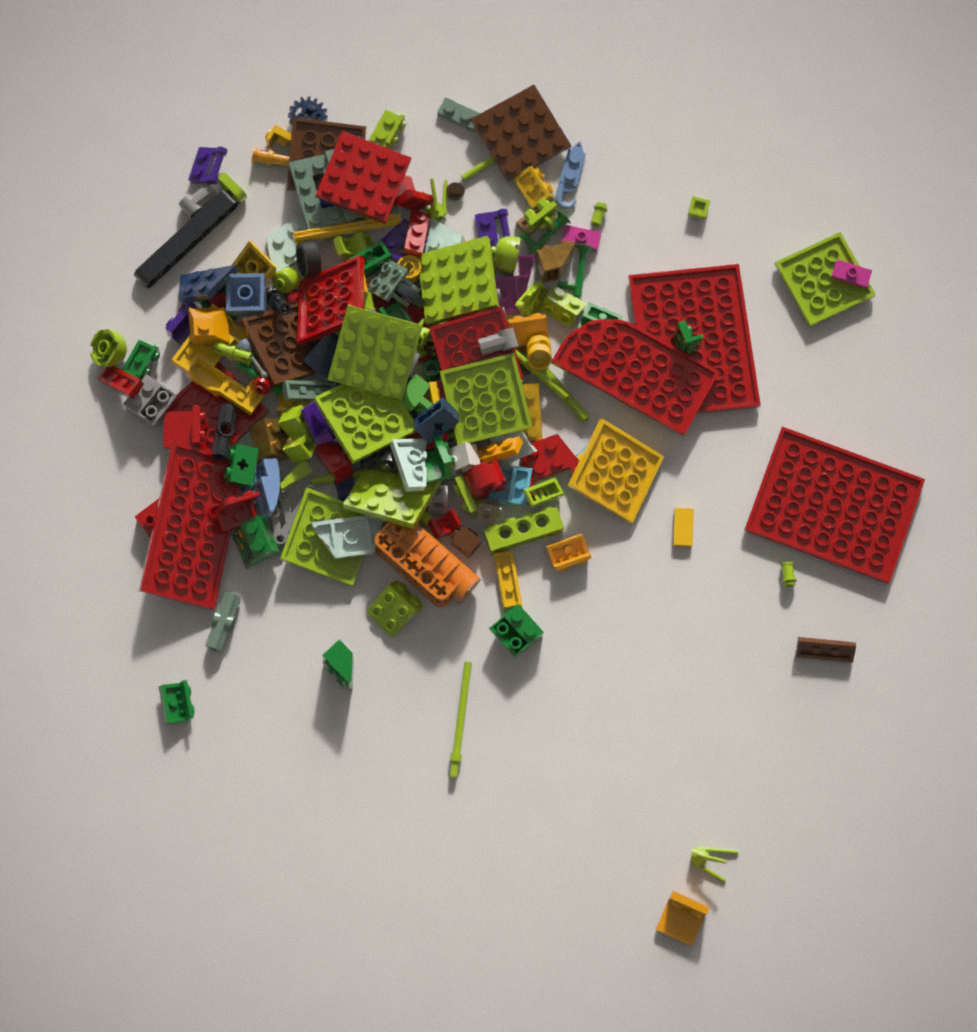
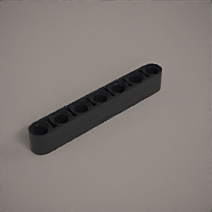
(186, 238)

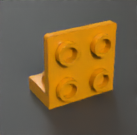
(682, 918)

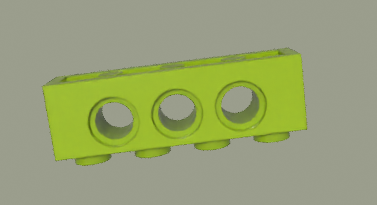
(498, 544)

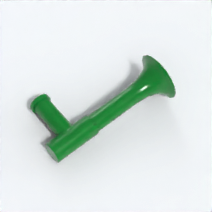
(535, 246)
(578, 285)
(245, 369)

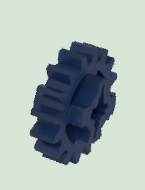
(309, 108)

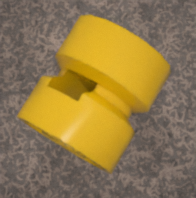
(413, 265)
(539, 352)

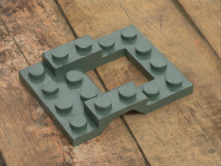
(315, 217)

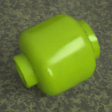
(286, 280)

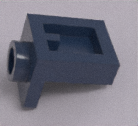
(344, 488)

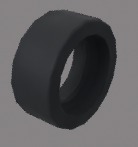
(308, 258)

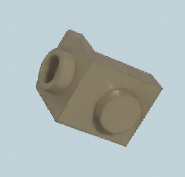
(488, 512)

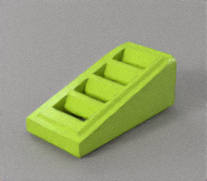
(300, 471)
(554, 486)

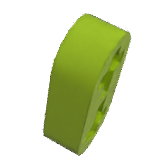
(232, 187)

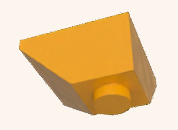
(208, 325)

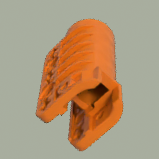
(429, 560)

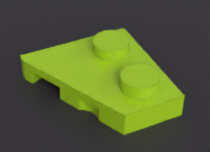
(532, 299)

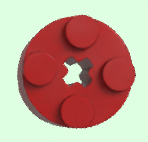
(485, 479)

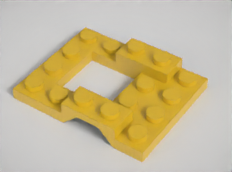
(200, 363)

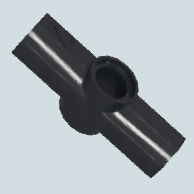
(222, 441)

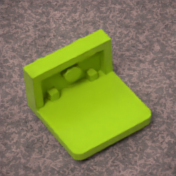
(394, 607)

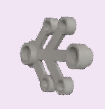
(289, 517)

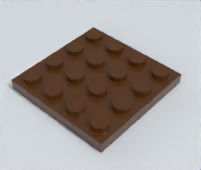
(520, 132)
(313, 138)
(276, 345)

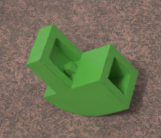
(414, 393)

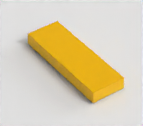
(507, 579)

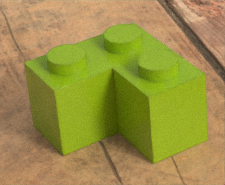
(300, 443)

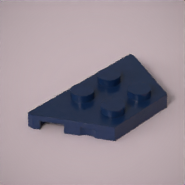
(203, 284)

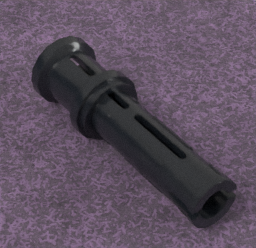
(279, 302)

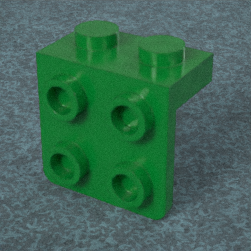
(439, 462)

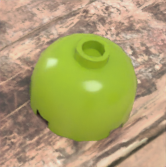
(506, 254)
(108, 348)

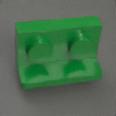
(684, 339)

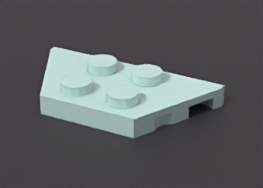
(441, 236)
(282, 245)
(349, 535)

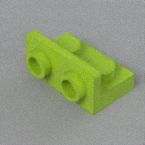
(388, 129)

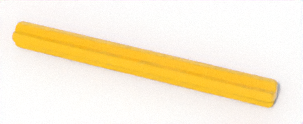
(344, 228)

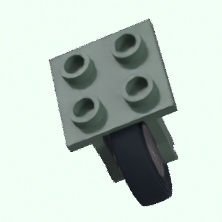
(389, 281)

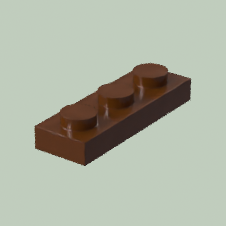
(825, 649)

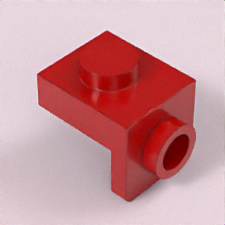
(445, 524)

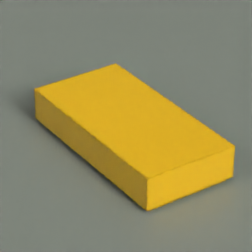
(683, 527)

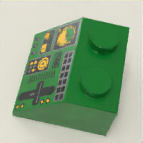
(255, 541)

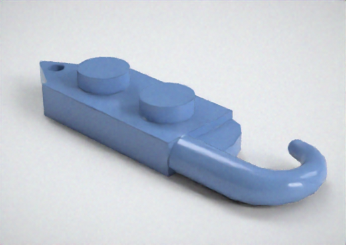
(570, 175)

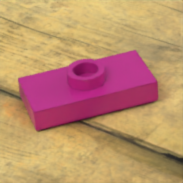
(581, 236)
(851, 274)

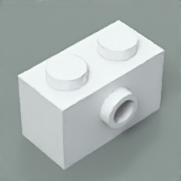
(465, 457)

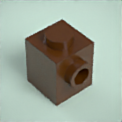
(465, 541)

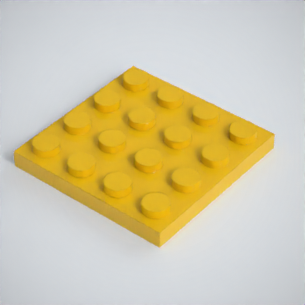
(616, 471)

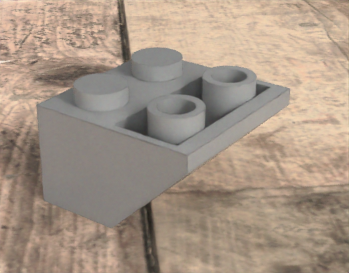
(150, 401)

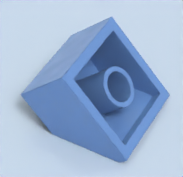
(246, 294)

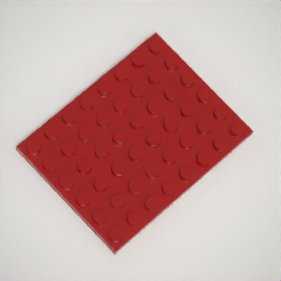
(712, 306)
(834, 505)

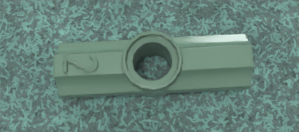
(223, 621)

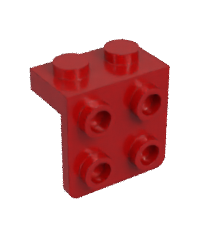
(184, 427)
(236, 510)

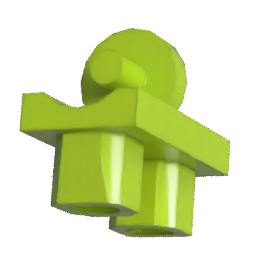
(543, 218)

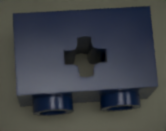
(436, 420)

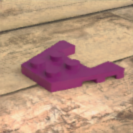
(515, 286)

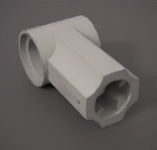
(194, 203)
(503, 340)

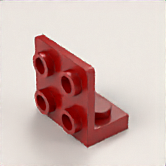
(410, 198)

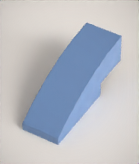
(267, 486)

